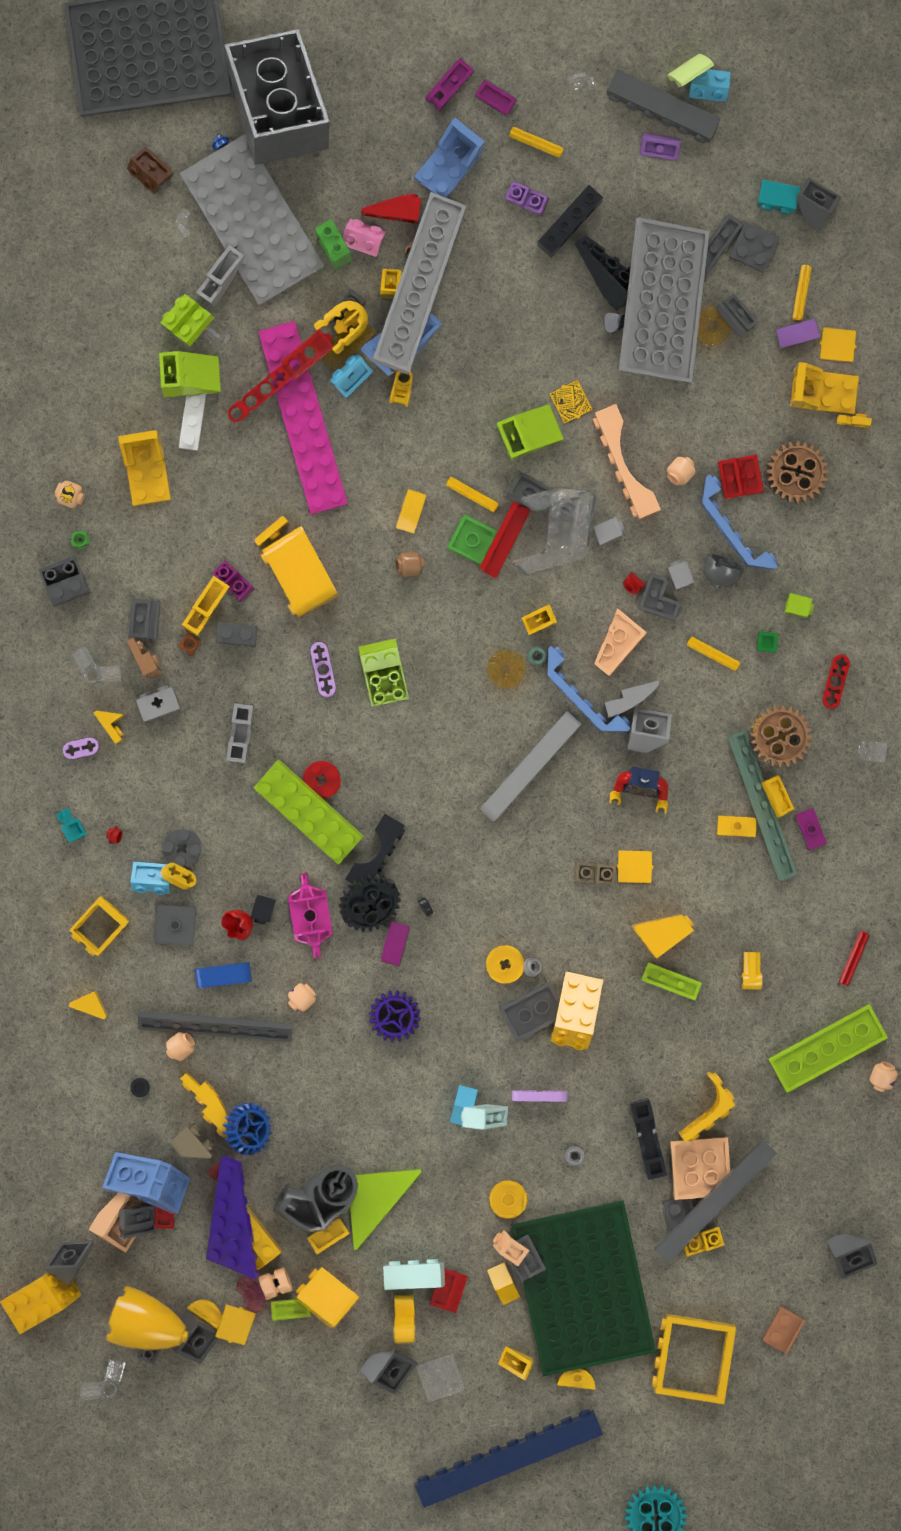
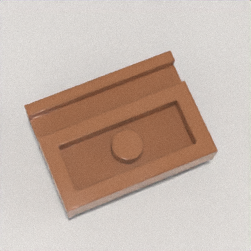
(783, 1330)

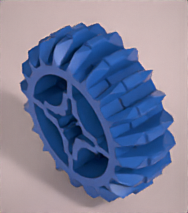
(257, 1131)

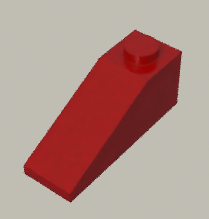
(397, 209)

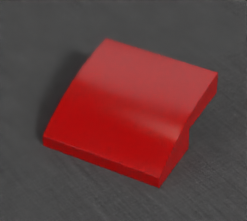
(741, 476)

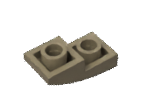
(594, 873)

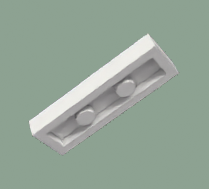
(192, 422)

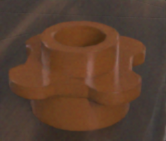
(189, 639)

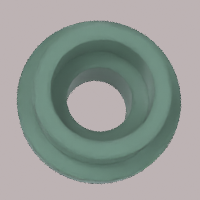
(537, 662)

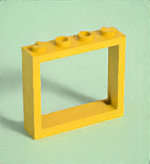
(663, 1344)

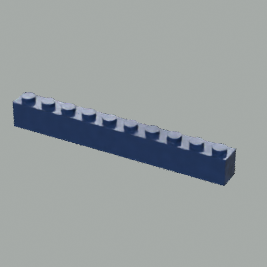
(508, 1458)

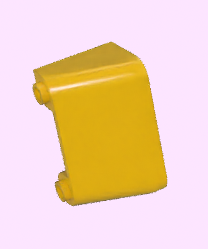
(299, 572)

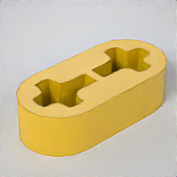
(178, 877)

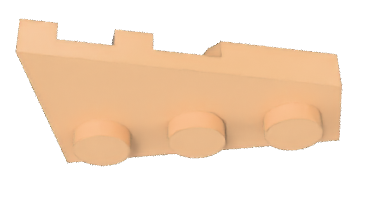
(619, 642)

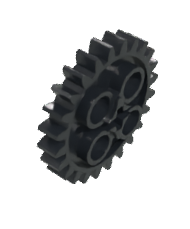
(369, 902)

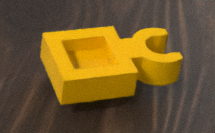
(858, 420)

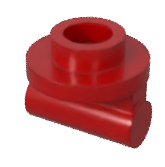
(633, 583)

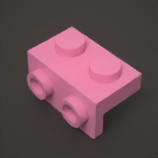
(363, 237)

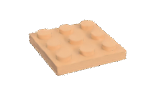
(698, 1166)

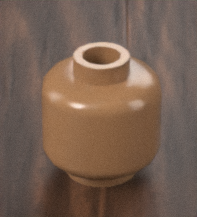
(409, 564)

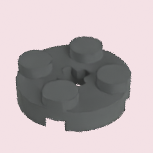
(171, 846)

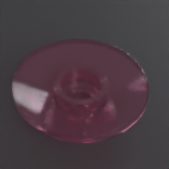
(252, 1294)

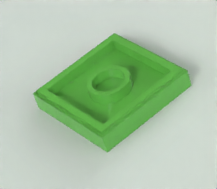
(472, 539)

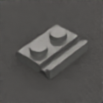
(736, 315)
(144, 619)
(677, 1210)
(136, 1221)
(532, 1263)

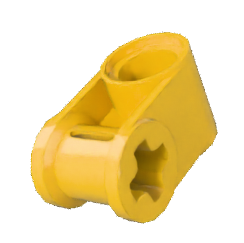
(401, 389)

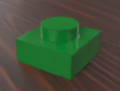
(767, 642)

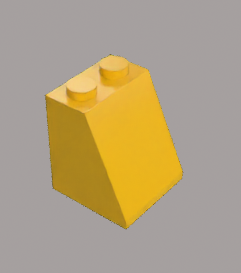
(663, 933)
(326, 1297)

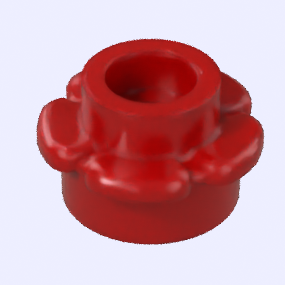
(114, 835)

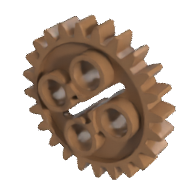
(793, 489)
(773, 720)

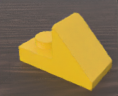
(107, 720)

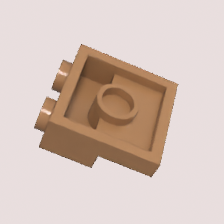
(148, 663)

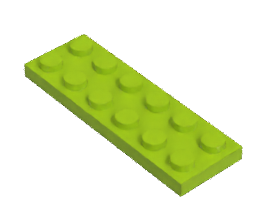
(308, 811)
(827, 1048)

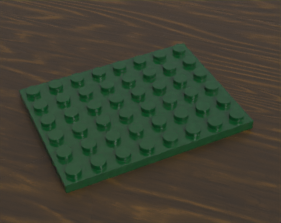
(591, 1295)

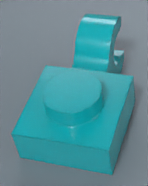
(71, 827)

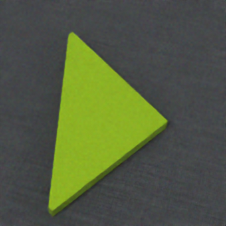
(375, 1198)

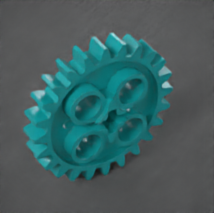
(673, 1515)

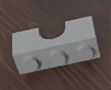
(241, 733)

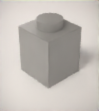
(680, 574)

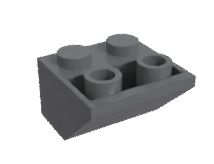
(64, 581)

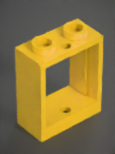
(113, 912)

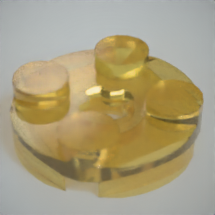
(714, 336)
(496, 664)

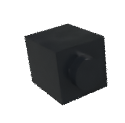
(263, 909)

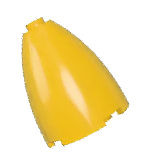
(144, 1323)

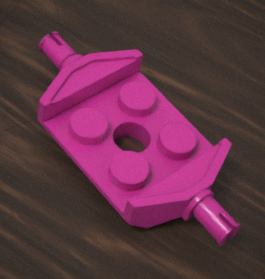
(310, 931)

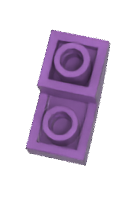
(526, 198)
(798, 333)

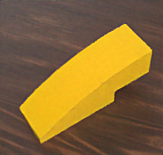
(205, 606)

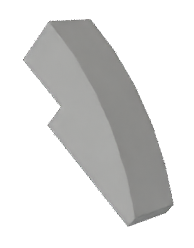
(220, 276)
(629, 699)

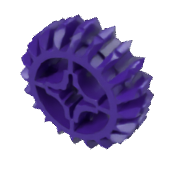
(403, 1031)

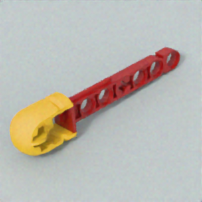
(320, 342)

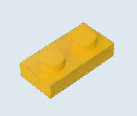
(323, 1239)

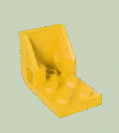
(823, 390)
(145, 467)

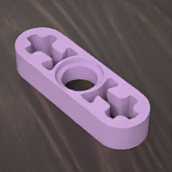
(330, 682)
(532, 1095)

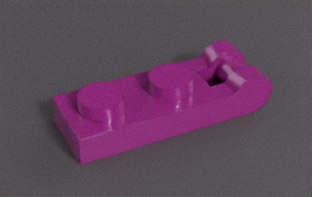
(450, 84)

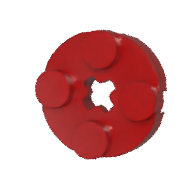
(331, 775)

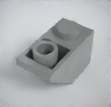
(608, 531)

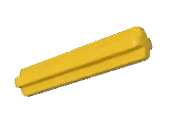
(536, 142)
(801, 294)
(472, 494)
(713, 653)

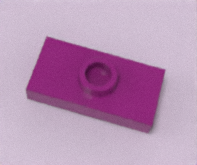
(495, 98)
(810, 829)

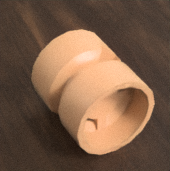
(269, 1286)

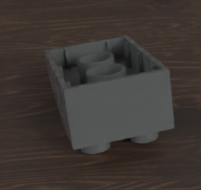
(277, 97)

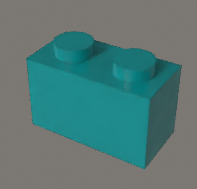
(778, 197)

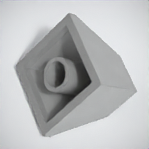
(649, 730)

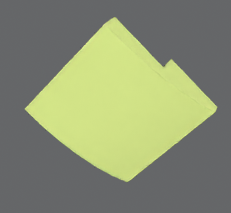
(690, 70)

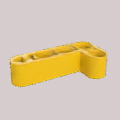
(404, 1319)

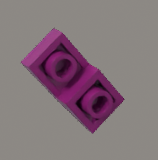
(238, 585)
(395, 943)

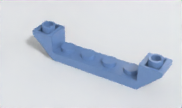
(764, 561)
(555, 658)

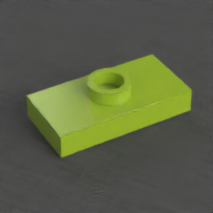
(288, 1310)

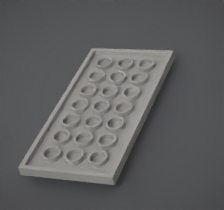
(253, 219)
(664, 300)

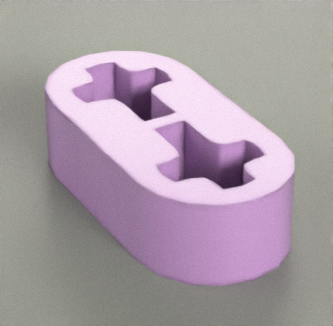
(79, 743)

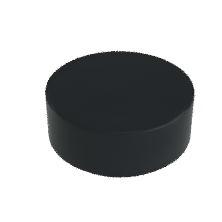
(425, 906)
(140, 1087)

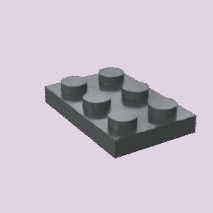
(531, 1011)

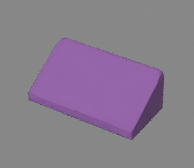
(660, 146)

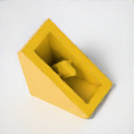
(389, 283)
(539, 620)
(90, 1004)
(503, 1283)
(516, 1362)

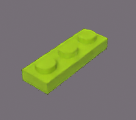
(671, 981)

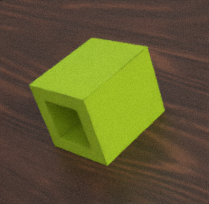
(798, 605)

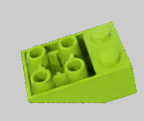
(188, 374)
(529, 431)
(383, 672)

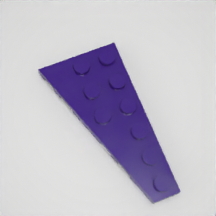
(231, 1224)

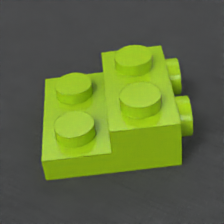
(186, 319)

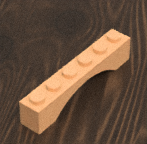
(642, 499)

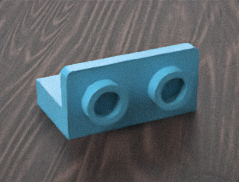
(148, 878)

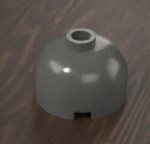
(721, 571)

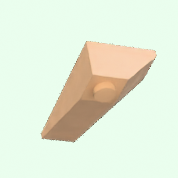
(107, 1221)

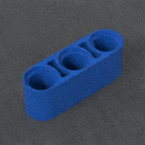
(223, 975)

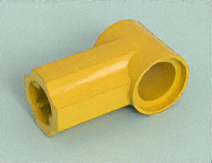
(751, 971)

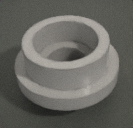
(532, 967)
(574, 1162)

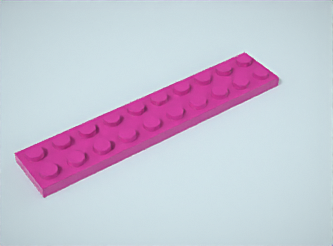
(304, 423)

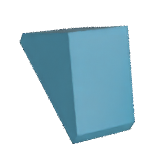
(465, 1098)

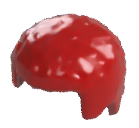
(238, 924)

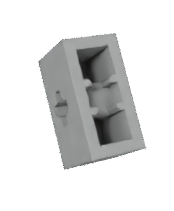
(151, 712)

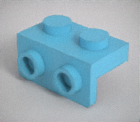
(711, 85)
(351, 375)

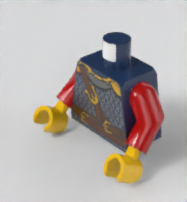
(642, 783)

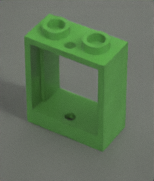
(333, 244)

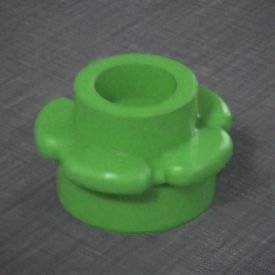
(85, 539)

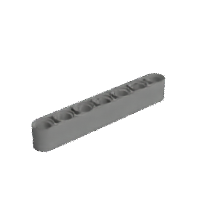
(530, 766)

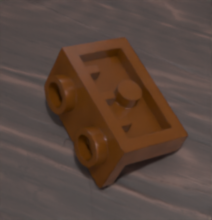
(149, 170)

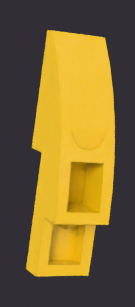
(205, 1094)

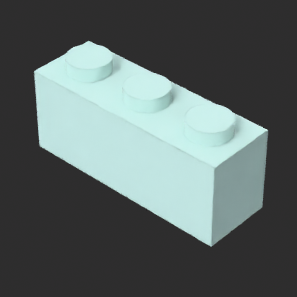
(484, 1116)
(414, 1274)

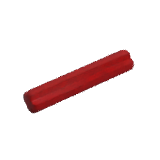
(854, 958)

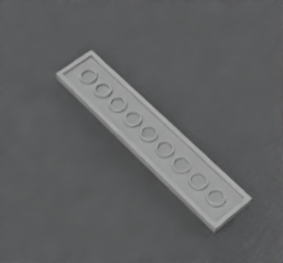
(419, 283)

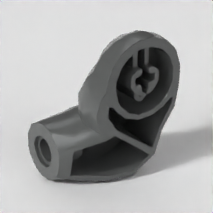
(321, 1200)

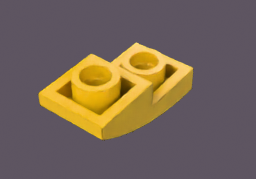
(410, 511)
(704, 1241)

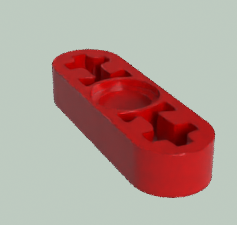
(837, 697)

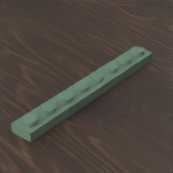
(763, 810)

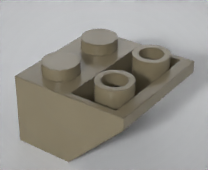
(191, 1143)

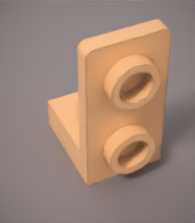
(509, 1248)

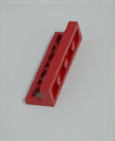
(504, 540)

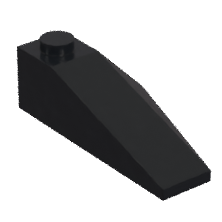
(606, 271)

